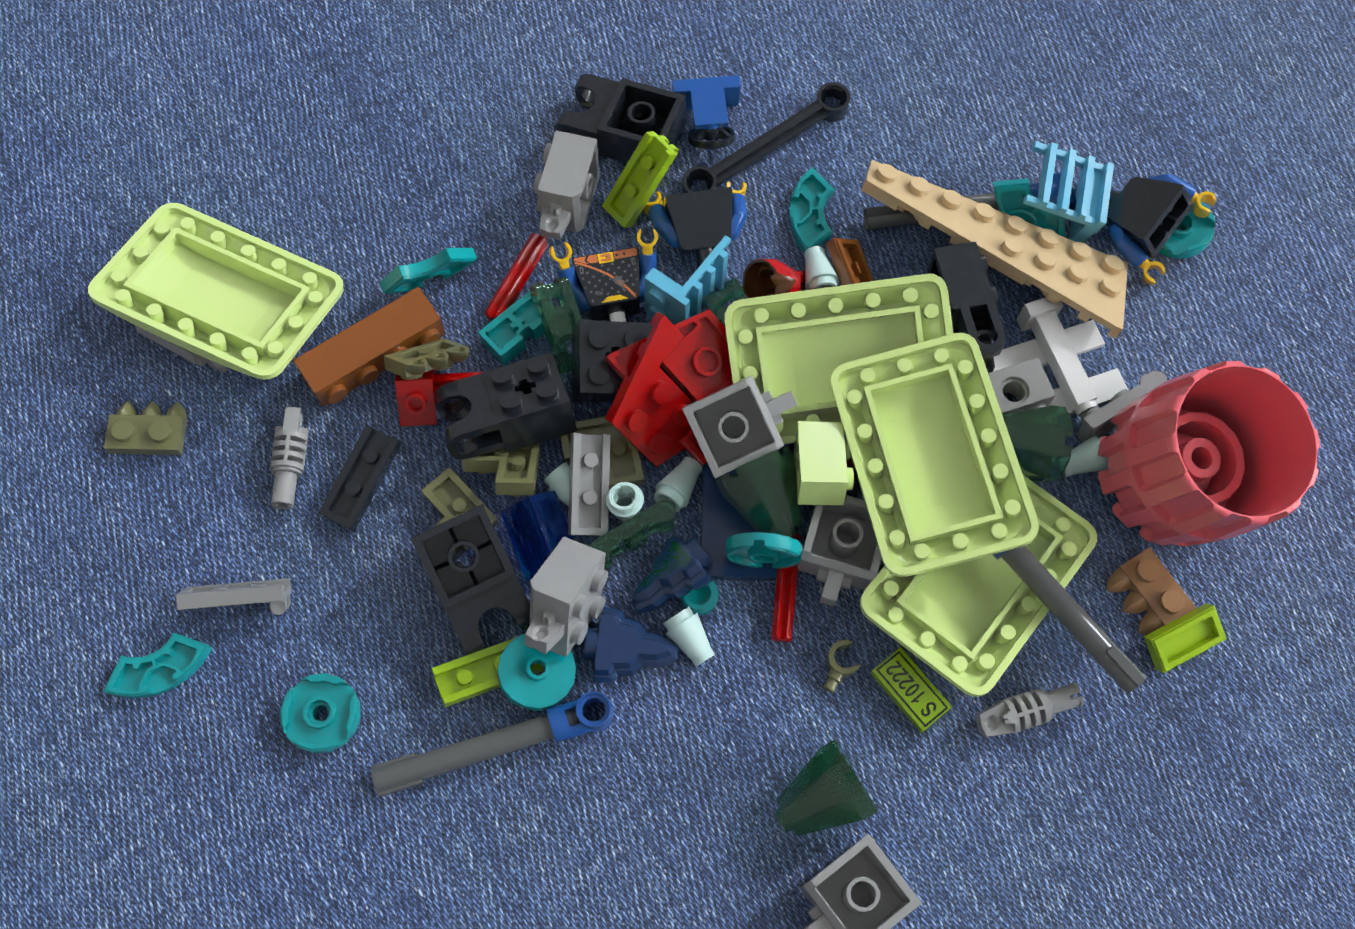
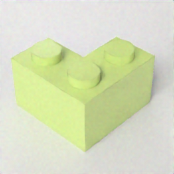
(821, 463)

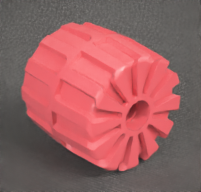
(1210, 455)

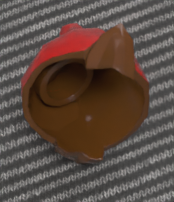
(771, 277)

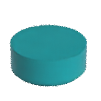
(701, 600)

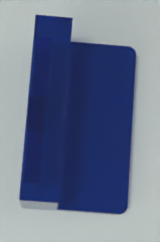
(535, 529)

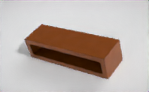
(359, 351)

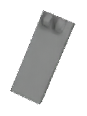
(588, 484)
(274, 591)

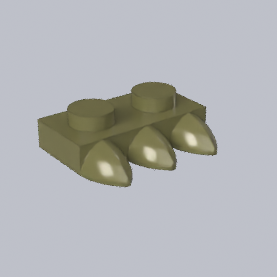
(433, 355)
(147, 432)

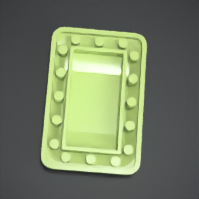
(216, 291)
(804, 335)
(933, 455)
(978, 612)

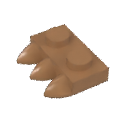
(1151, 591)

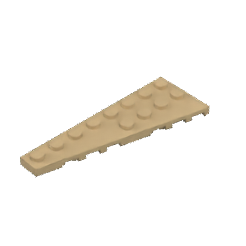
(1022, 251)

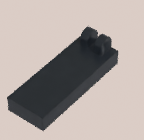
(360, 478)

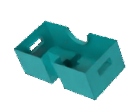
(512, 329)

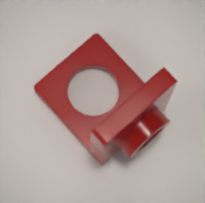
(416, 400)

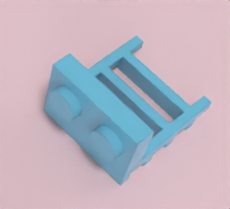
(1091, 190)
(680, 302)

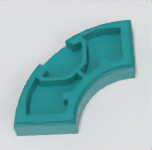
(1010, 198)
(807, 210)
(411, 276)
(157, 671)

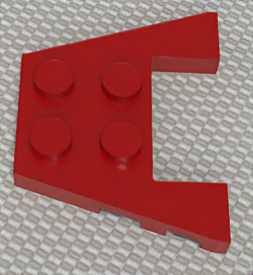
(697, 364)
(649, 402)

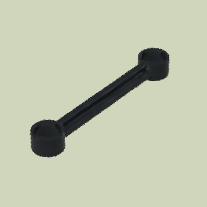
(772, 139)

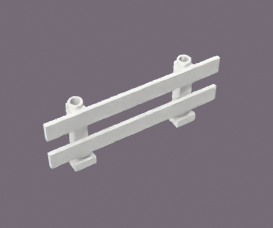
(1059, 350)

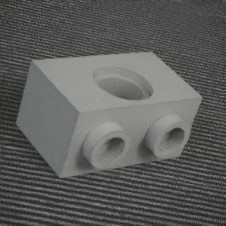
(1026, 382)

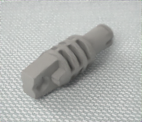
(288, 458)
(1027, 710)

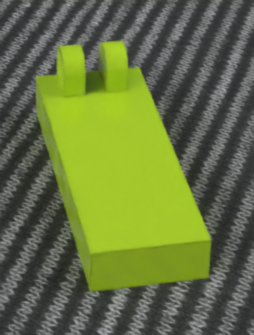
(640, 178)
(471, 674)

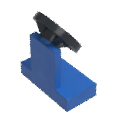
(709, 103)

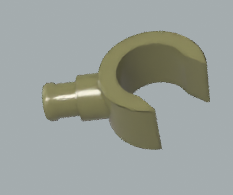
(837, 672)

